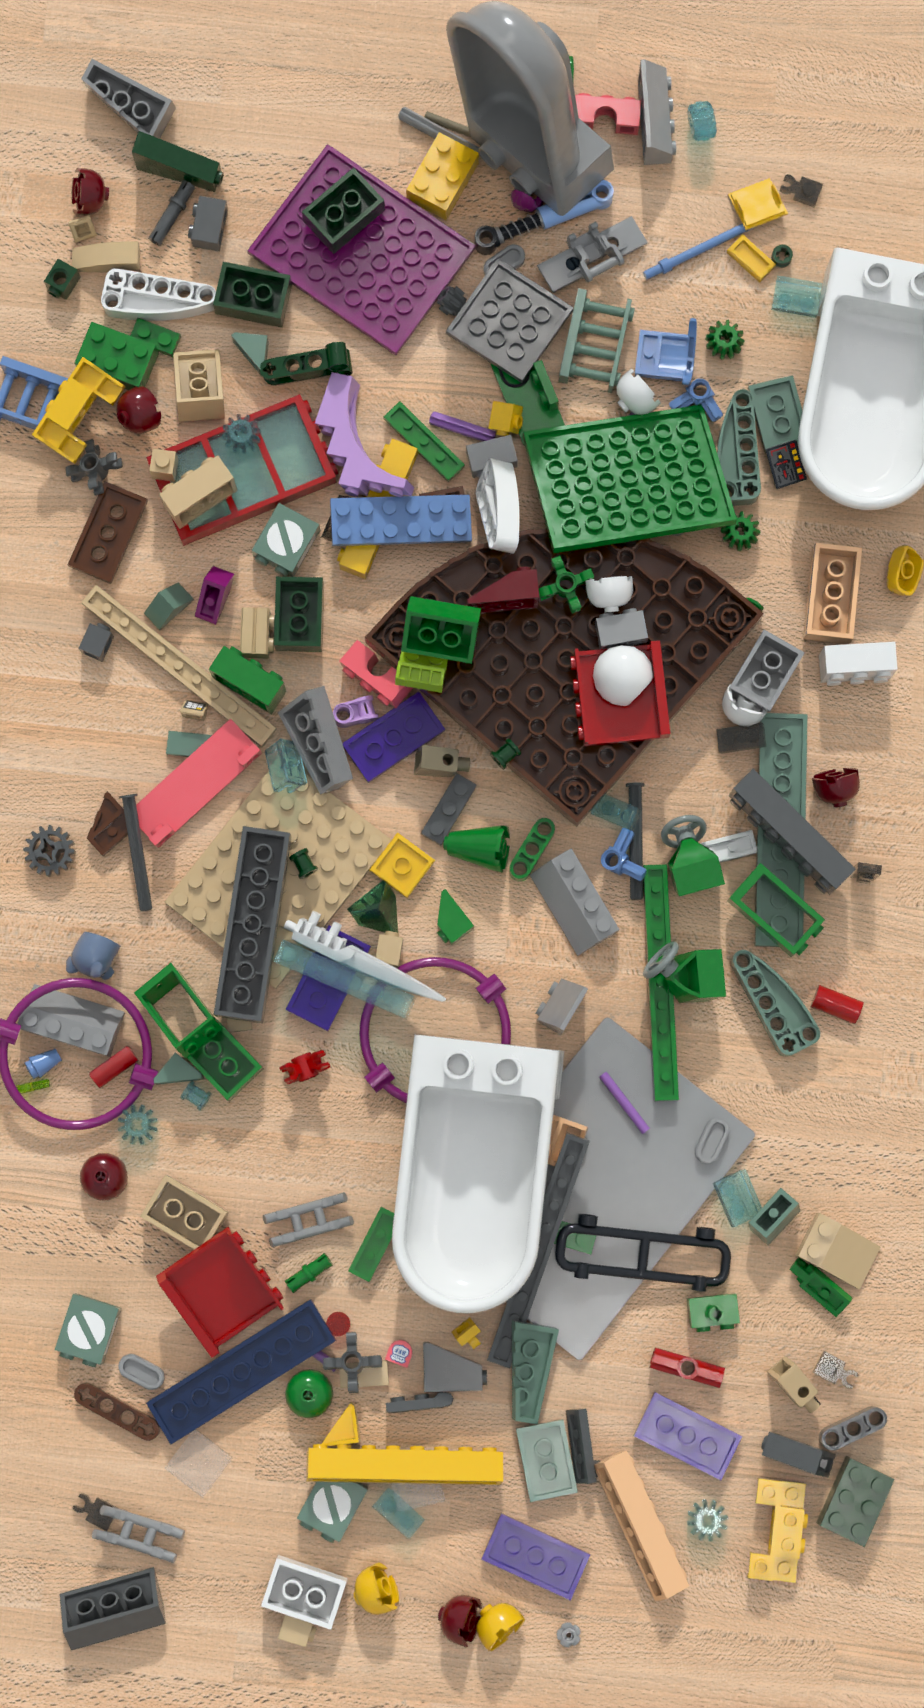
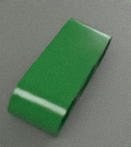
(537, 839)

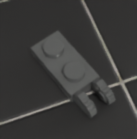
(421, 1402)

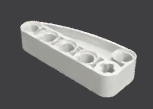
(148, 303)
(499, 505)

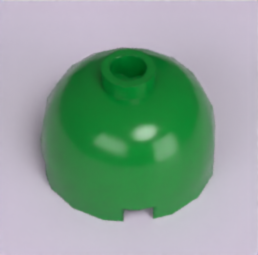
(309, 1381)

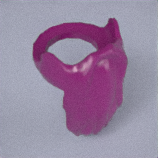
(525, 202)

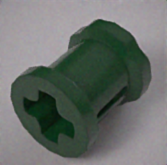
(505, 753)
(303, 863)

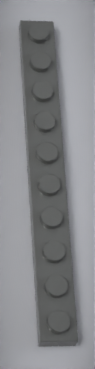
(554, 1207)

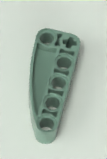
(732, 457)
(784, 1004)

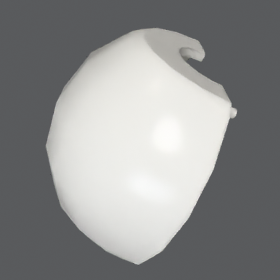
(622, 674)

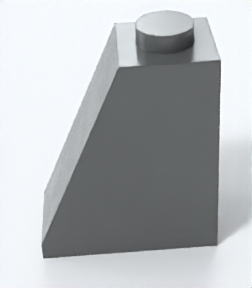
(450, 1371)
(798, 1454)

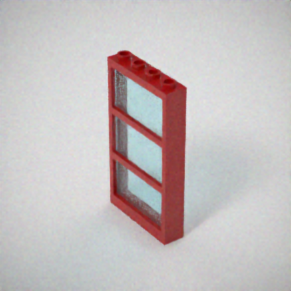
(279, 470)

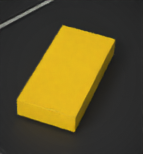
(751, 258)

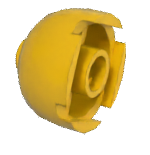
(375, 1590)
(497, 1624)

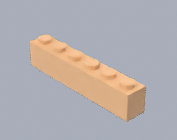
(641, 1525)

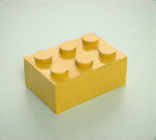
(442, 176)

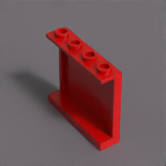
(610, 723)
(219, 1289)

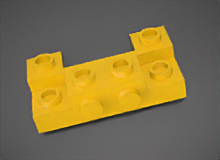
(71, 406)
(785, 1530)

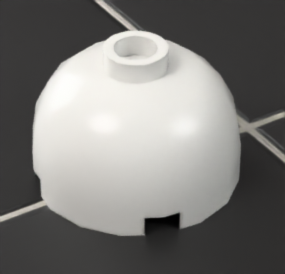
(635, 394)
(610, 592)
(741, 710)

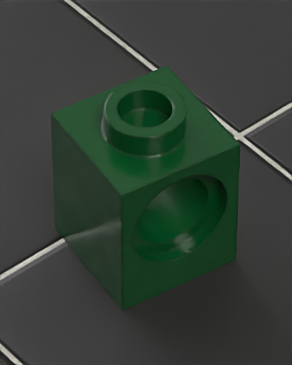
(61, 270)

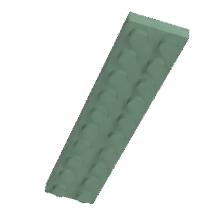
(784, 768)

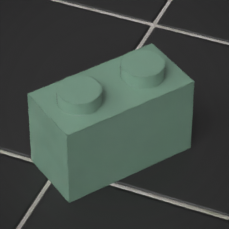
(774, 1216)

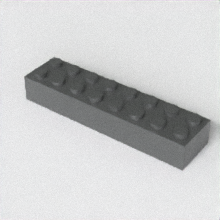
(252, 924)

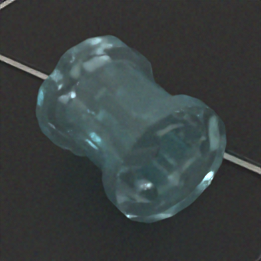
(196, 1095)

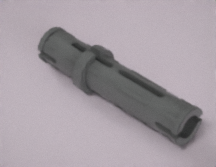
(176, 205)

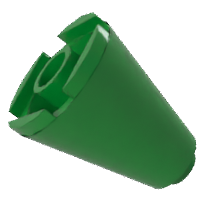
(480, 846)

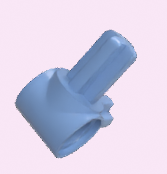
(706, 400)
(623, 865)

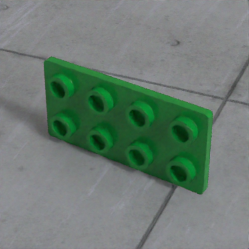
(536, 397)

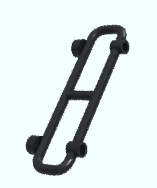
(588, 1225)

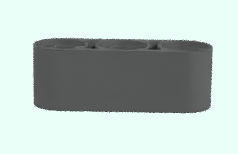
(865, 1428)

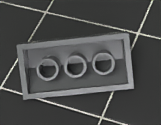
(112, 1609)

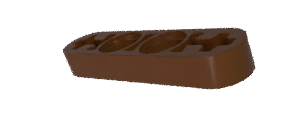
(118, 1408)

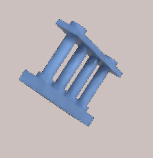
(34, 377)

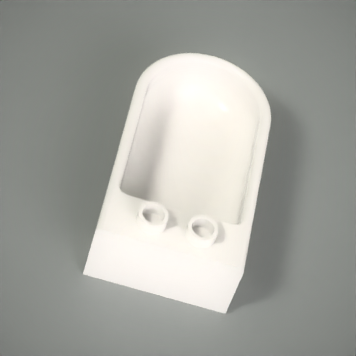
(867, 383)
(473, 1169)

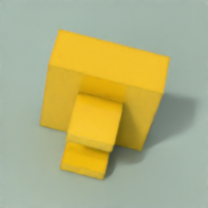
(466, 1333)

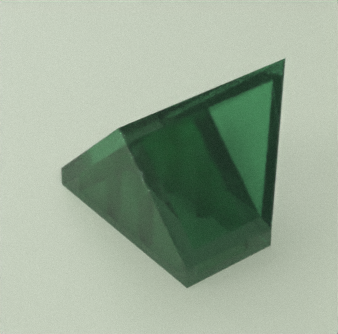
(376, 909)

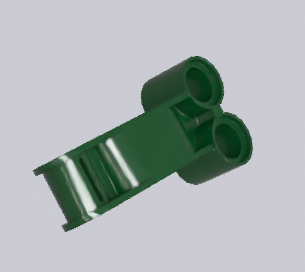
(334, 359)

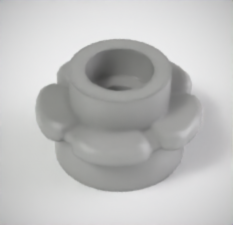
(562, 1634)

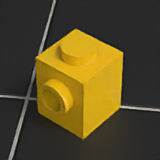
(505, 418)

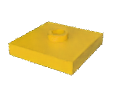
(402, 865)

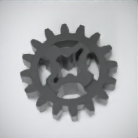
(59, 847)

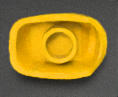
(904, 570)

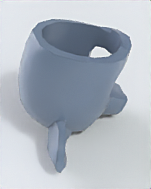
(93, 956)

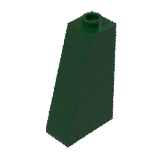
(175, 162)

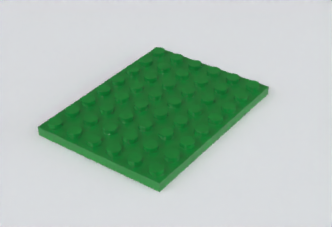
(628, 478)

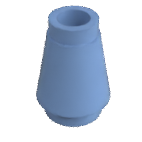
(42, 1063)

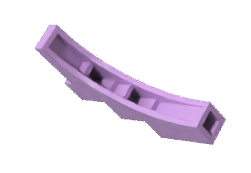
(338, 420)

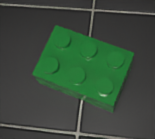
(119, 355)
(440, 629)
(248, 679)
(225, 1063)

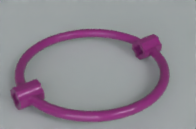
(489, 989)
(141, 1076)

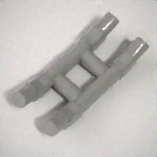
(295, 1212)
(145, 1546)

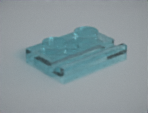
(796, 296)
(737, 1197)

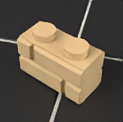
(255, 632)

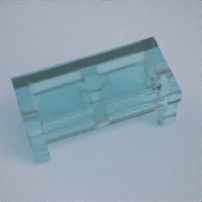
(285, 766)

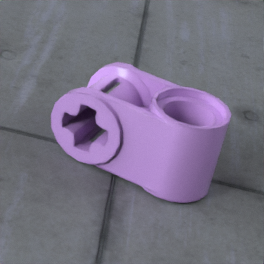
(356, 711)

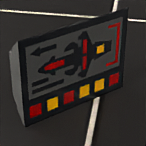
(786, 464)

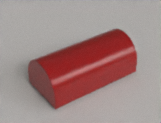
(837, 1004)
(113, 1066)

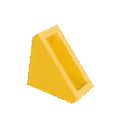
(345, 1430)

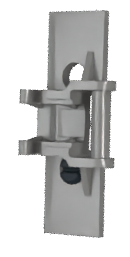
(588, 248)

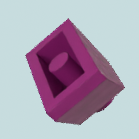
(214, 594)

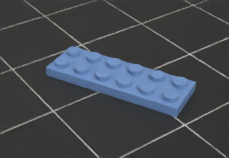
(400, 520)

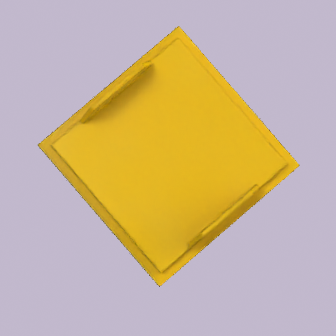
(758, 204)

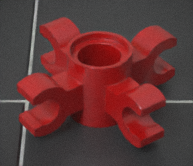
(304, 1067)

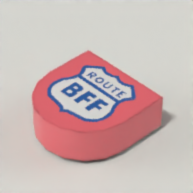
(399, 1353)

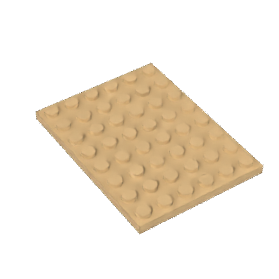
(337, 843)

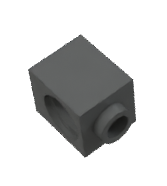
(96, 641)

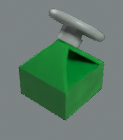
(692, 864)
(690, 976)

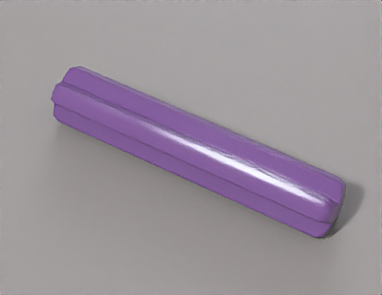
(461, 427)

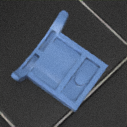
(667, 354)

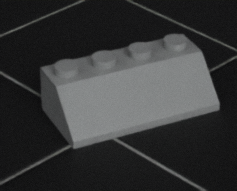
(655, 114)
(574, 902)
(73, 1021)

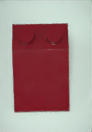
(512, 592)

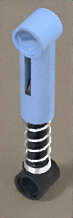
(543, 217)

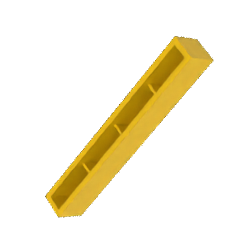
(404, 1466)

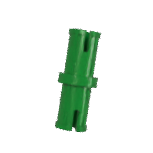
(308, 1272)

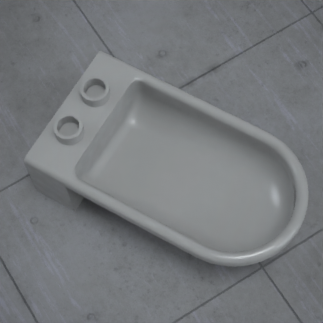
(524, 104)

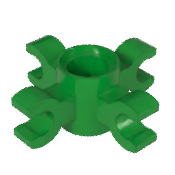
(576, 580)

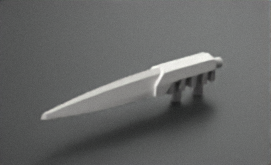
(334, 948)

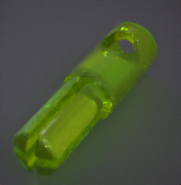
(31, 1086)

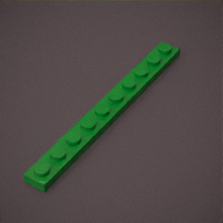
(660, 996)

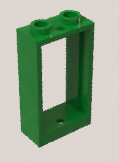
(735, 901)
(152, 992)

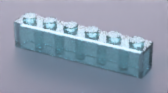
(344, 979)

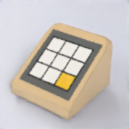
(194, 710)

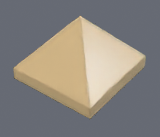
(82, 228)

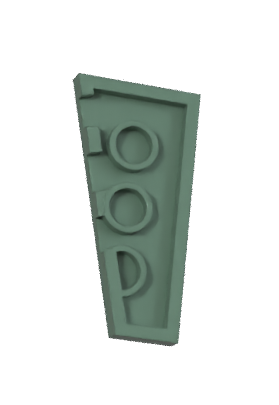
(531, 1363)

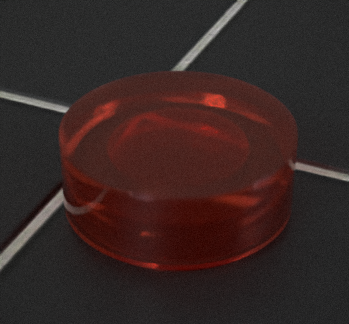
(338, 1323)

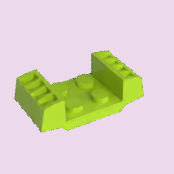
(421, 672)

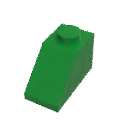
(452, 921)

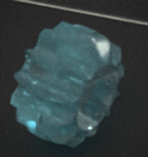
(702, 120)
(237, 441)
(129, 1125)
(698, 1520)

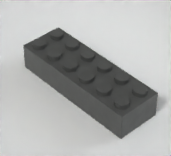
(791, 832)

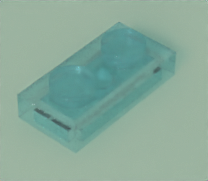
(617, 812)
(405, 1522)

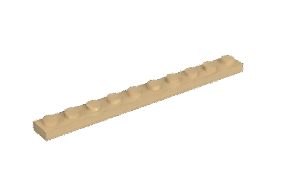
(178, 665)

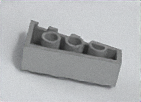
(130, 100)
(317, 739)

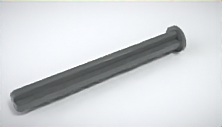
(636, 844)
(137, 853)

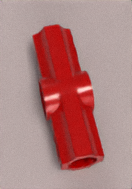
(702, 1371)

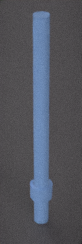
(666, 264)

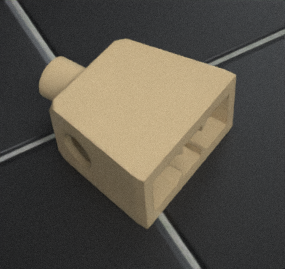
(795, 1384)

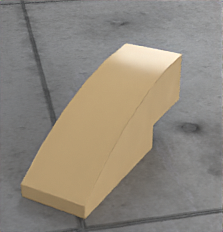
(107, 256)

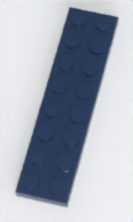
(241, 1371)

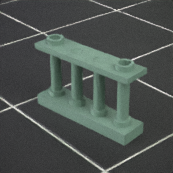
(574, 347)

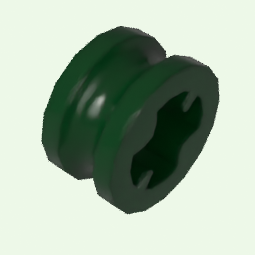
(782, 248)

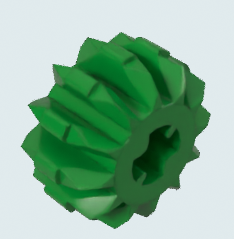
(720, 346)
(749, 529)

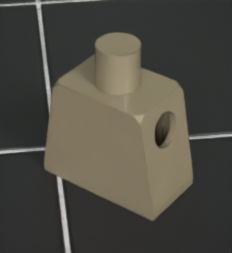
(430, 761)

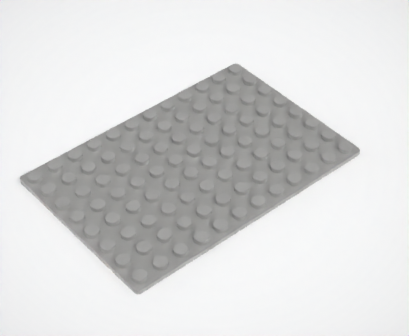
(626, 1178)

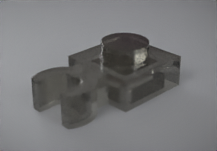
(805, 191)
(832, 1368)
(93, 1511)

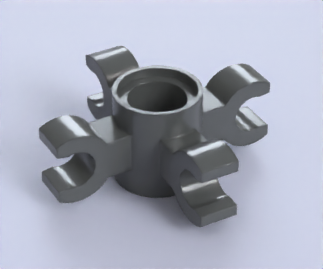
(94, 467)
(364, 1362)

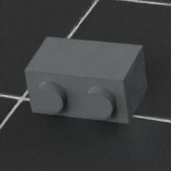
(209, 223)

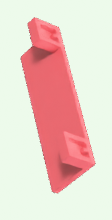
(195, 782)

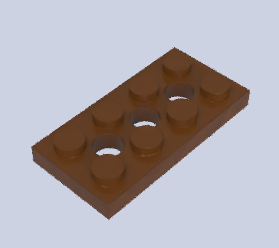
(117, 544)

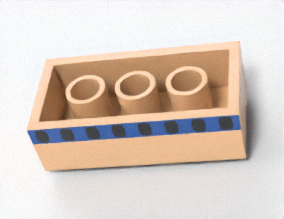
(832, 593)

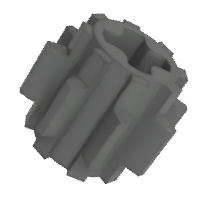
(451, 300)

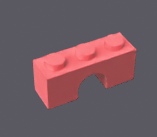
(623, 111)
(359, 664)

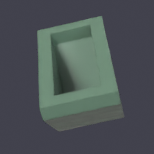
(253, 347)
(168, 605)
(176, 1071)

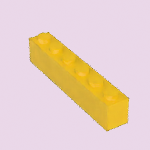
(397, 461)

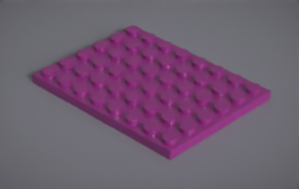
(379, 278)

